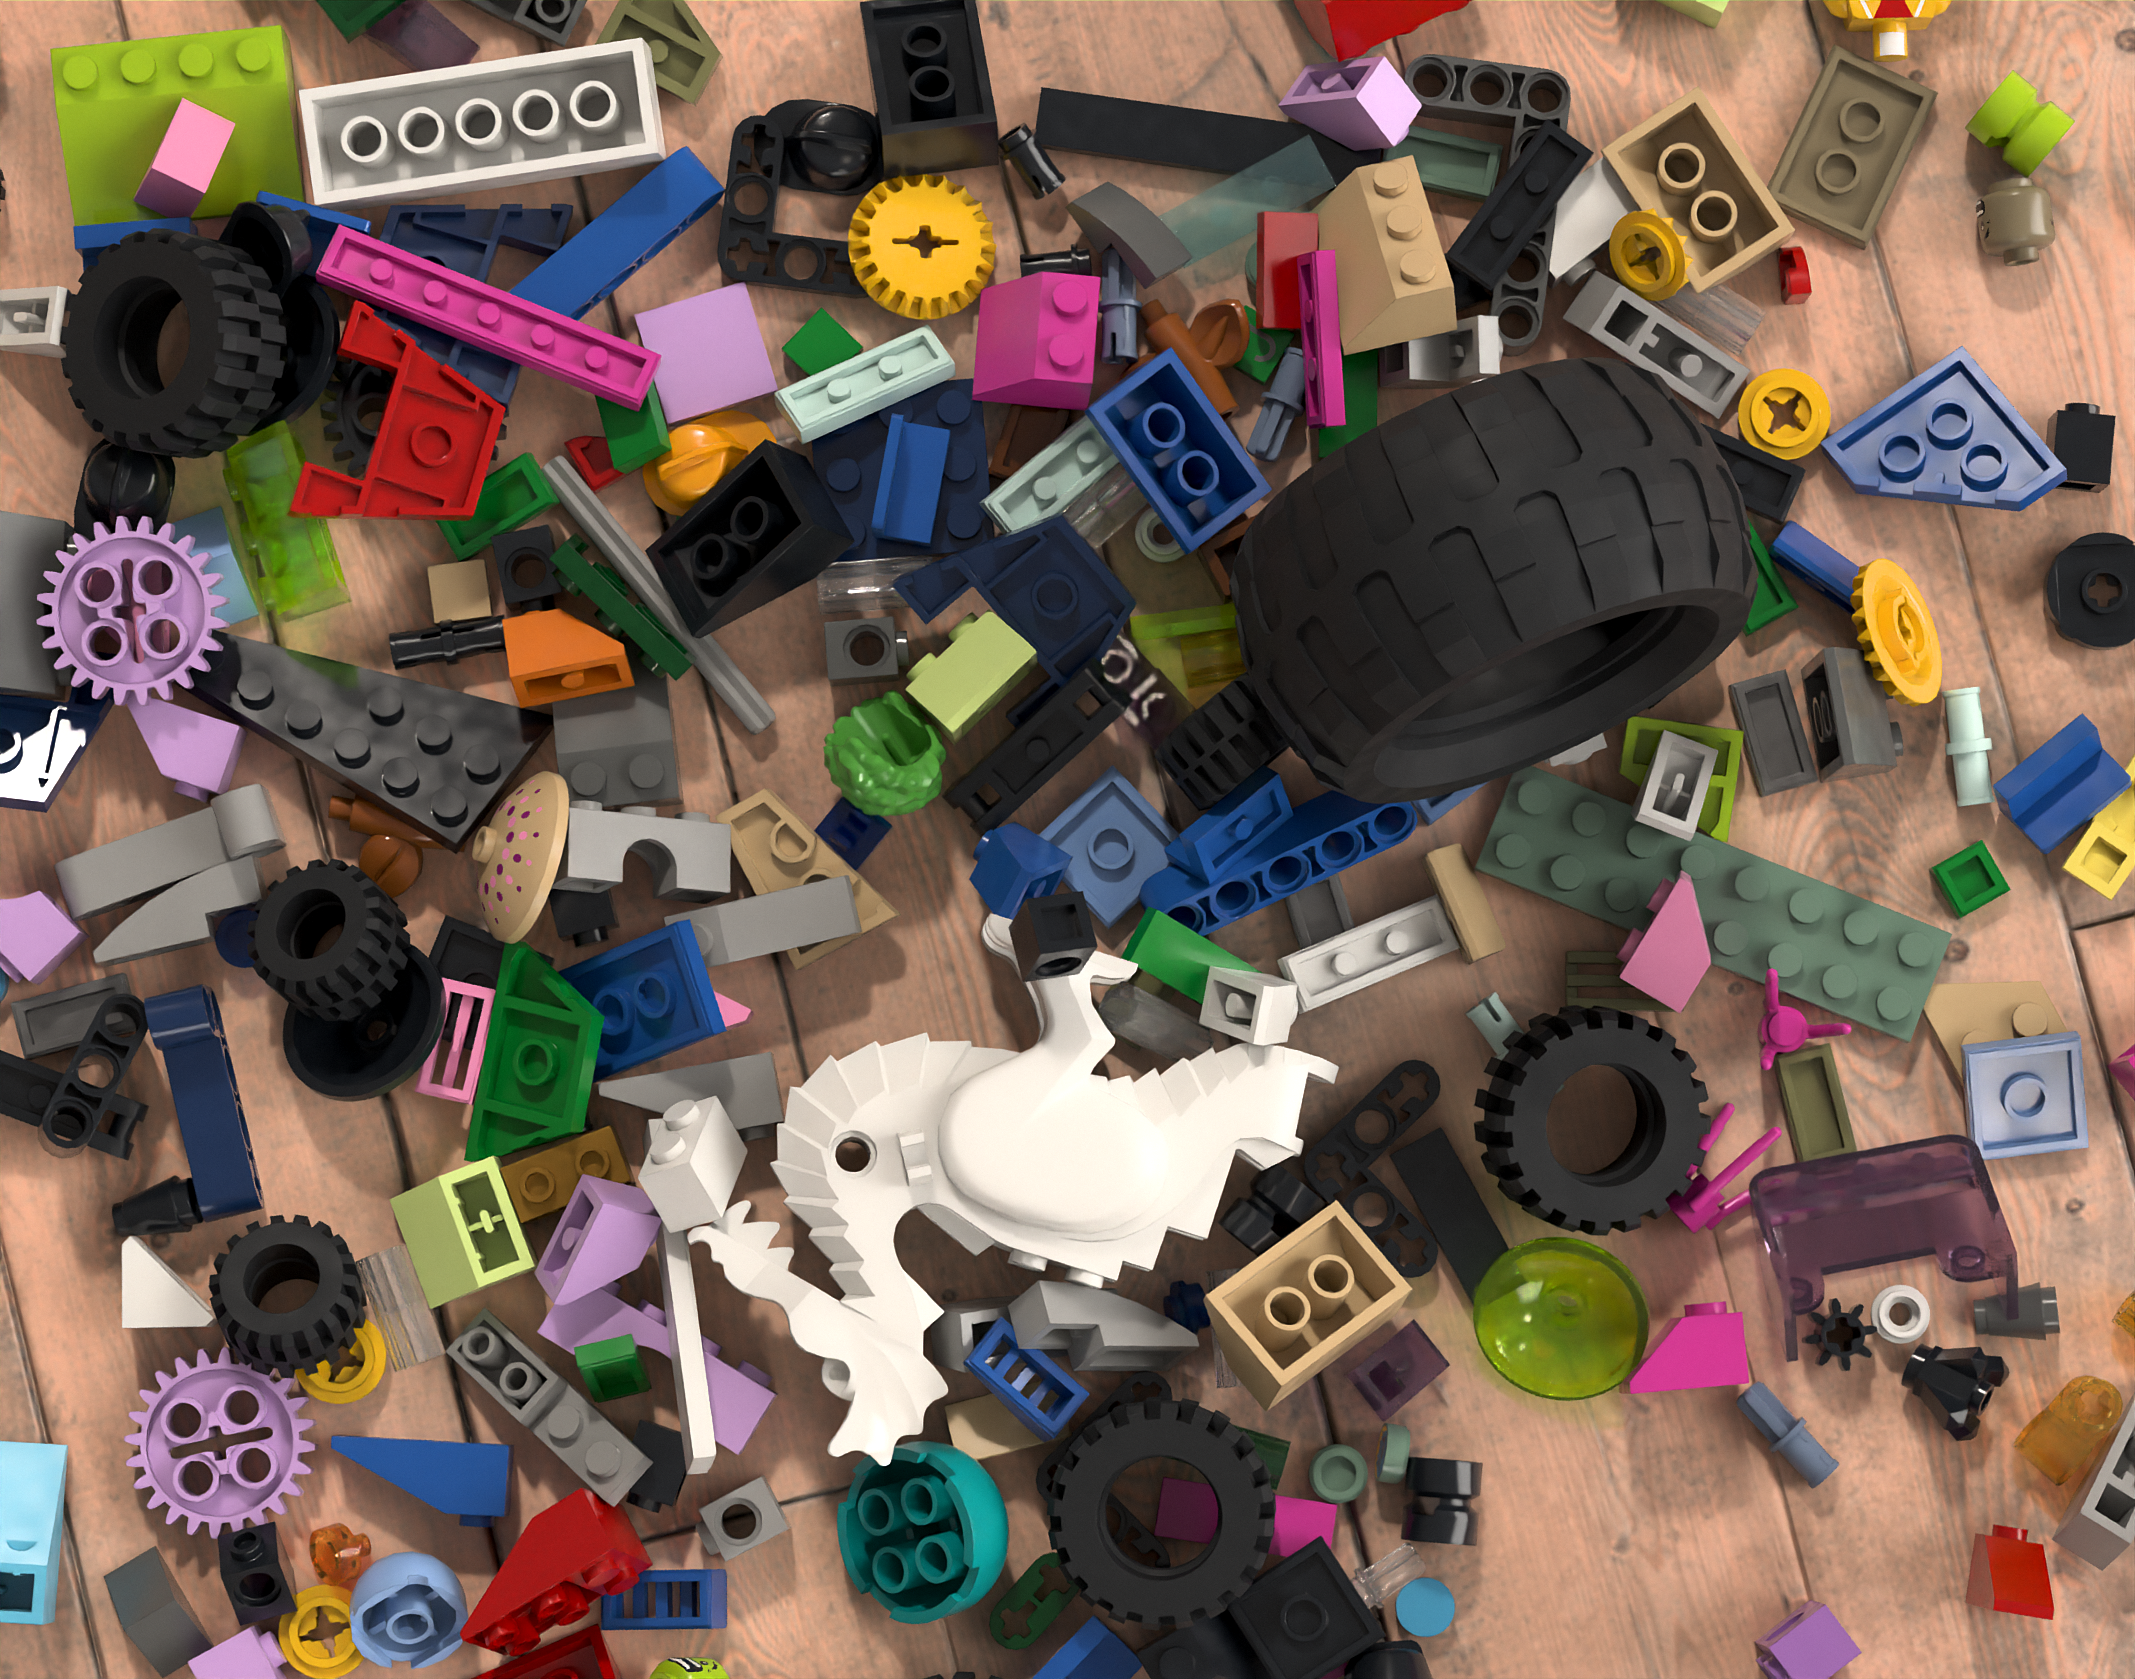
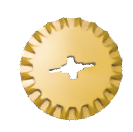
(895, 272)
(1896, 632)

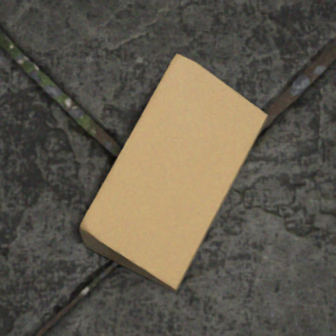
(1463, 902)
(988, 1428)

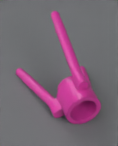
(1785, 1028)
(1700, 1202)

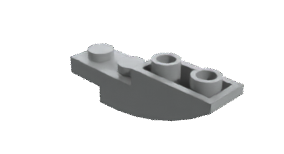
(549, 1406)

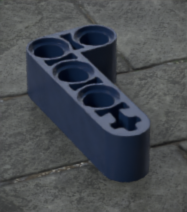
(207, 1100)

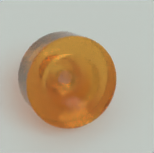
(337, 1553)

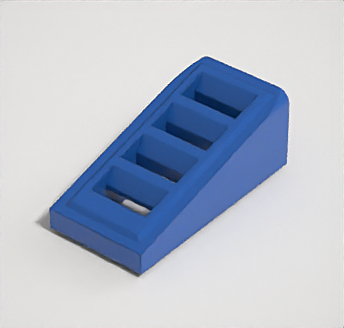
(1070, 1393)
(712, 1602)

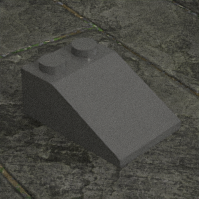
(1849, 716)
(620, 742)

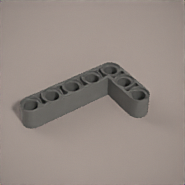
(1510, 112)

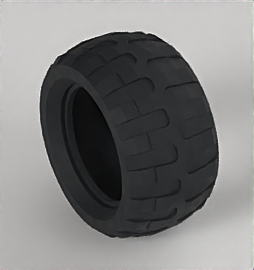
(1492, 579)

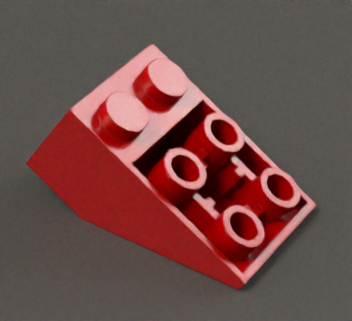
(555, 1572)

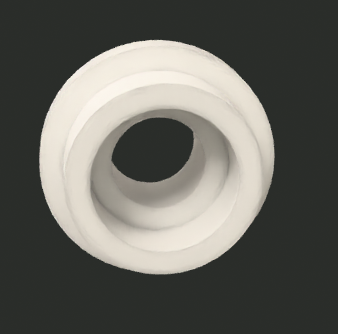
(1148, 546)
(1918, 1311)

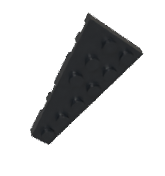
(395, 741)

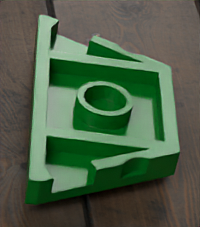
(534, 1059)

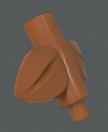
(1210, 345)
(392, 851)

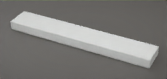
(684, 1340)

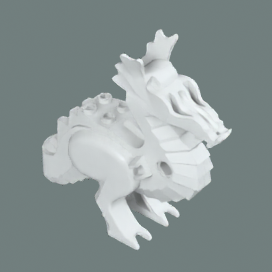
(998, 1156)

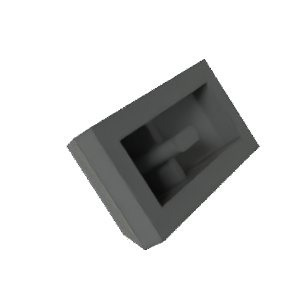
(156, 1612)

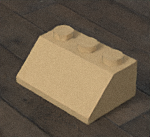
(1699, 176)
(1386, 257)
(1303, 1304)

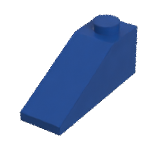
(445, 1474)

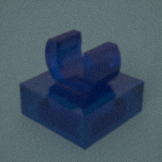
(853, 832)

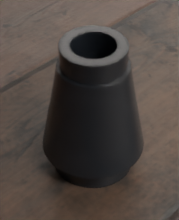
(159, 1209)

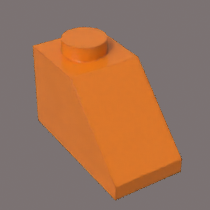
(561, 658)

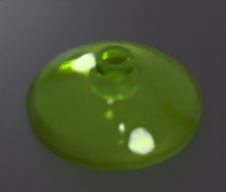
(1553, 1346)

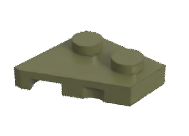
(679, 45)

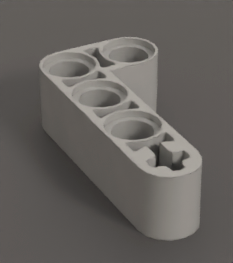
(164, 855)

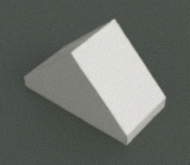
(34, 320)
(1675, 785)
(155, 1294)

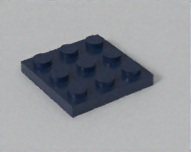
(852, 461)

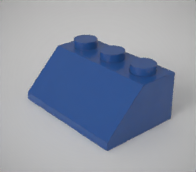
(1177, 450)

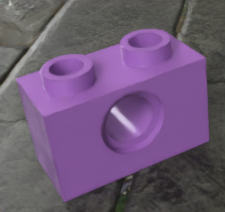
(1806, 1645)

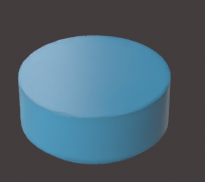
(1424, 1607)

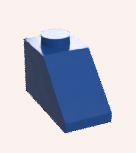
(1016, 867)

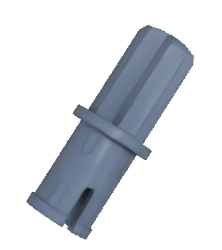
(1118, 310)
(1279, 408)
(1786, 1434)

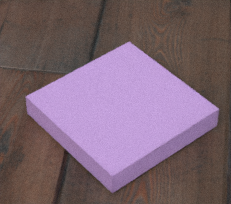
(708, 354)

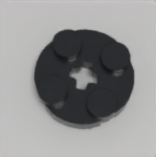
(2067, 597)

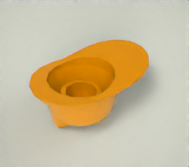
(701, 458)

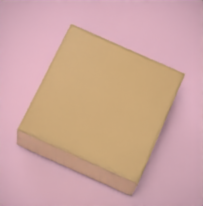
(460, 591)

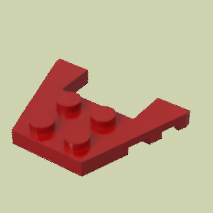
(428, 443)

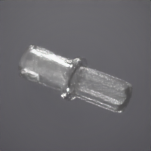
(1388, 1575)

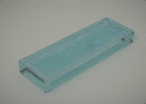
(1232, 206)

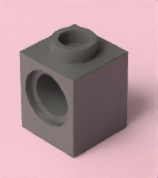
(842, 636)

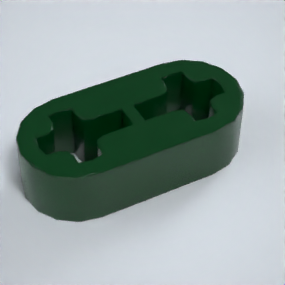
(1022, 1592)

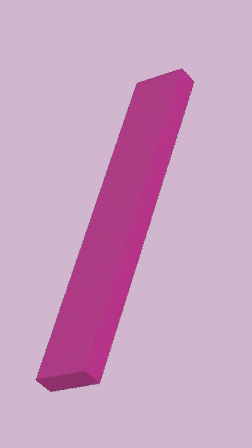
(488, 318)

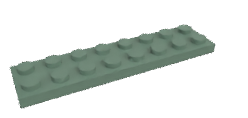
(1754, 912)

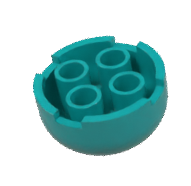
(924, 1531)

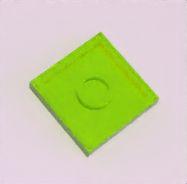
(1181, 622)

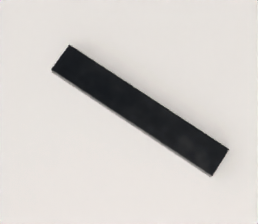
(1177, 135)

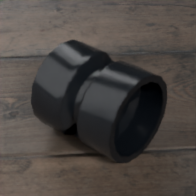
(1272, 1211)
(1441, 1501)

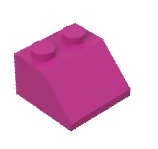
(1037, 341)
(1693, 1352)

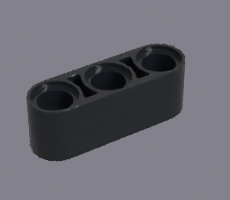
(77, 1099)

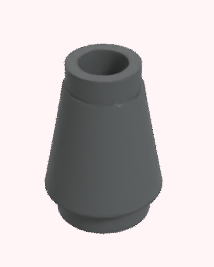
(2036, 1314)

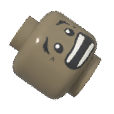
(2015, 221)

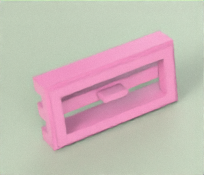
(446, 1089)

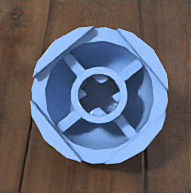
(407, 1610)

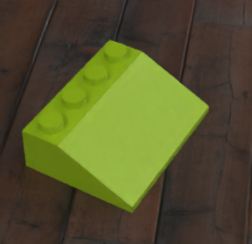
(123, 95)

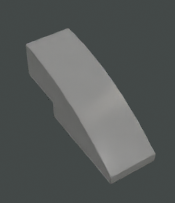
(185, 913)
(1098, 1329)

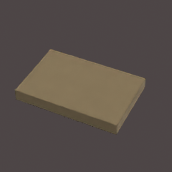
(1849, 146)

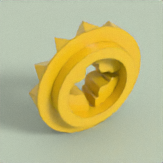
(1655, 278)
(1778, 387)
(354, 1381)
(311, 1656)

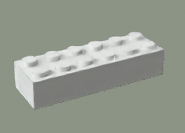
(483, 125)

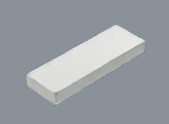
(1369, 953)

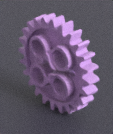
(80, 618)
(232, 1493)

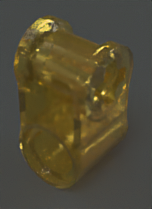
(2062, 1437)

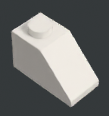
(1249, 1005)

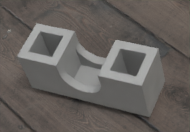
(684, 852)

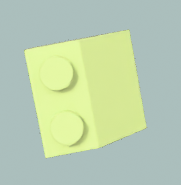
(970, 674)

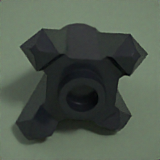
(1955, 1385)

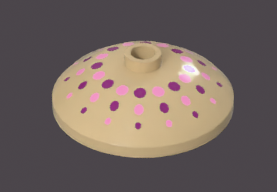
(521, 855)

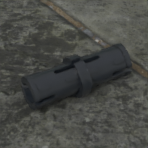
(447, 642)

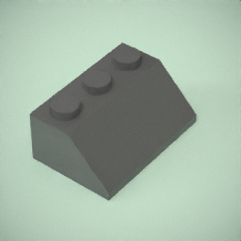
(25, 553)

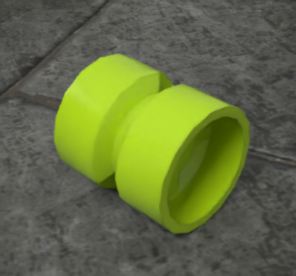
(2019, 124)

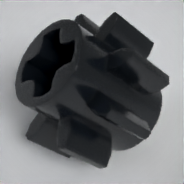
(1851, 1345)

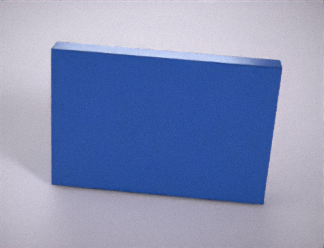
(650, 998)

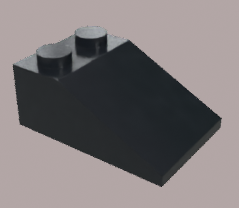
(929, 86)
(749, 539)

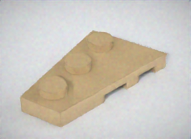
(785, 852)

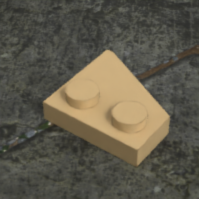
(1987, 1013)

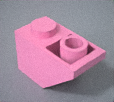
(1672, 949)

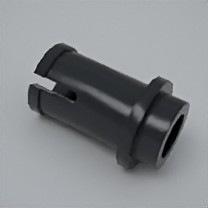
(1030, 160)
(1068, 262)

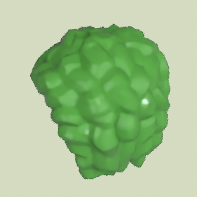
(885, 756)

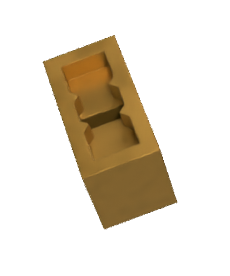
(547, 1180)

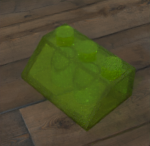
(295, 552)

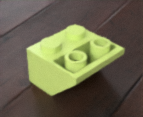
(463, 1232)

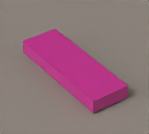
(1321, 339)
(1191, 1514)

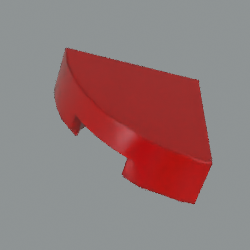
(1793, 275)
(595, 461)

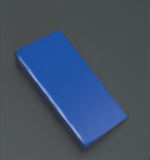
(1815, 564)

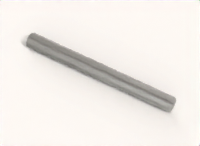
(647, 585)

